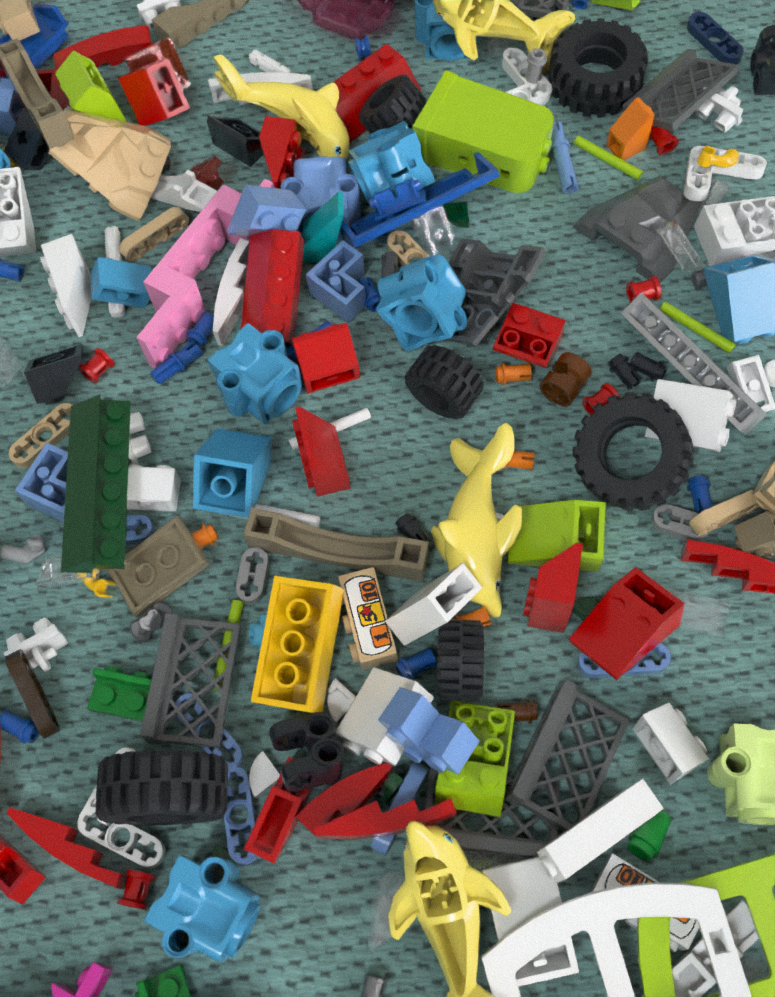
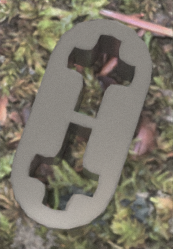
(679, 528)
(245, 575)

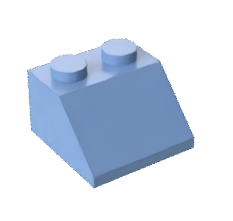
(266, 210)

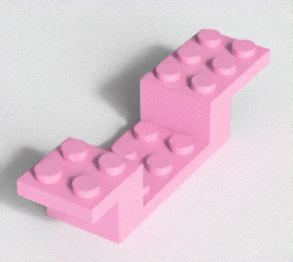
(172, 280)

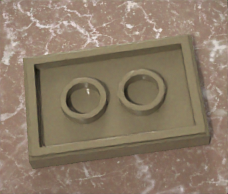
(159, 566)

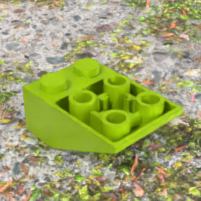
(87, 88)
(555, 527)
(484, 775)

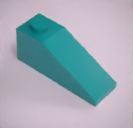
(322, 229)

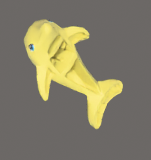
(501, 20)
(311, 109)
(472, 528)
(446, 901)

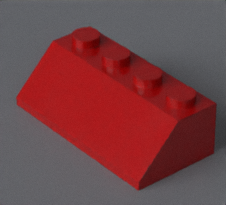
(363, 80)
(273, 282)

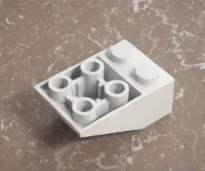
(16, 223)
(736, 229)
(68, 279)
(529, 894)

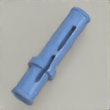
(560, 151)

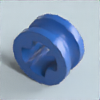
(362, 48)

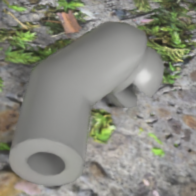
(33, 549)

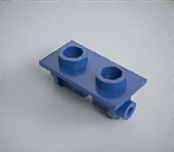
(408, 197)

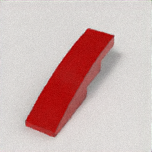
(109, 46)
(755, 572)
(372, 823)
(59, 842)

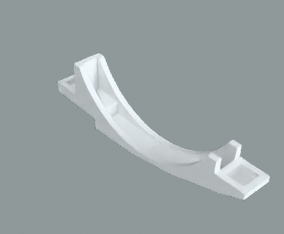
(181, 190)

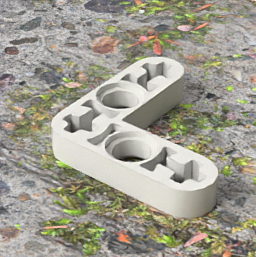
(525, 90)
(748, 166)
(96, 834)

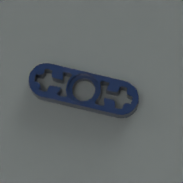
(713, 29)

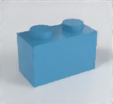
(119, 282)

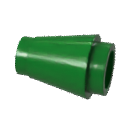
(648, 838)

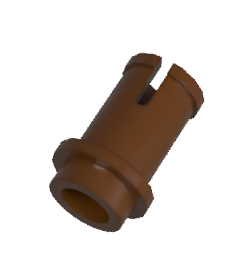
(523, 710)

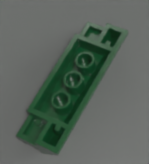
(96, 486)

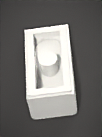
(751, 378)

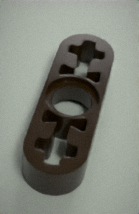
(32, 693)

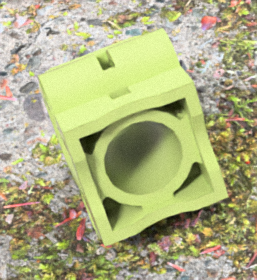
(751, 781)

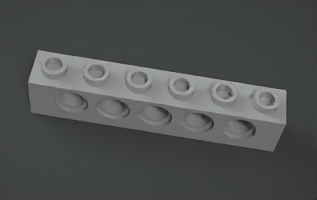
(690, 359)

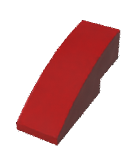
(344, 796)
(276, 820)
(17, 874)

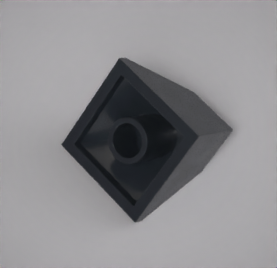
(52, 374)

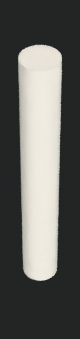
(342, 423)

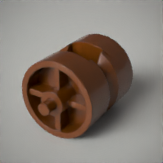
(566, 378)

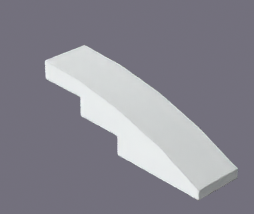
(220, 95)
(231, 293)
(694, 972)

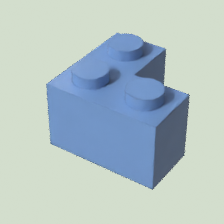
(9, 107)
(335, 281)
(45, 482)
(426, 733)

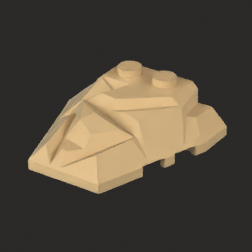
(115, 159)

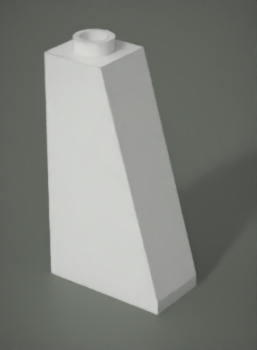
(598, 831)

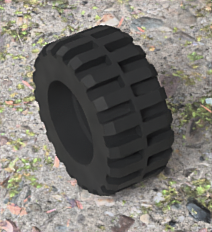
(603, 44)
(605, 424)
(161, 788)

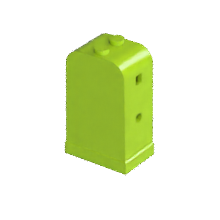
(475, 118)

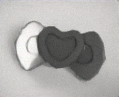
(150, 621)

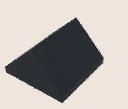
(236, 138)

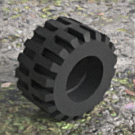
(391, 104)
(444, 382)
(460, 660)

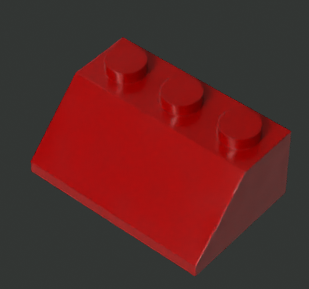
(553, 591)

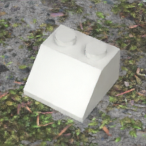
(670, 742)

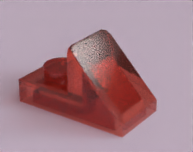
(207, 172)

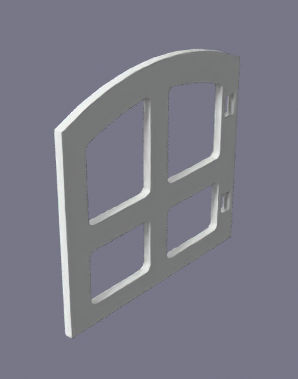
(597, 914)

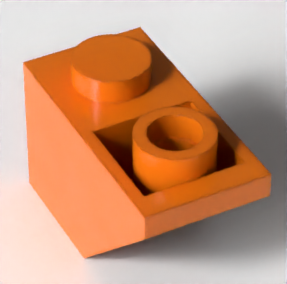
(631, 130)

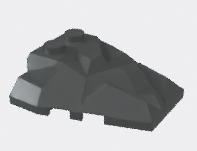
(633, 223)
(490, 284)

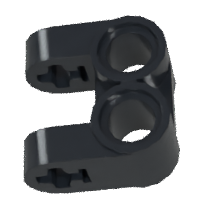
(763, 63)
(318, 740)

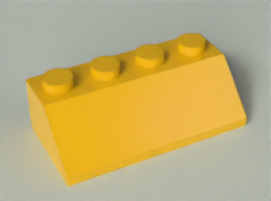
(297, 644)

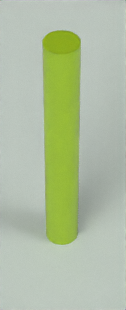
(608, 158)
(697, 327)
(234, 617)

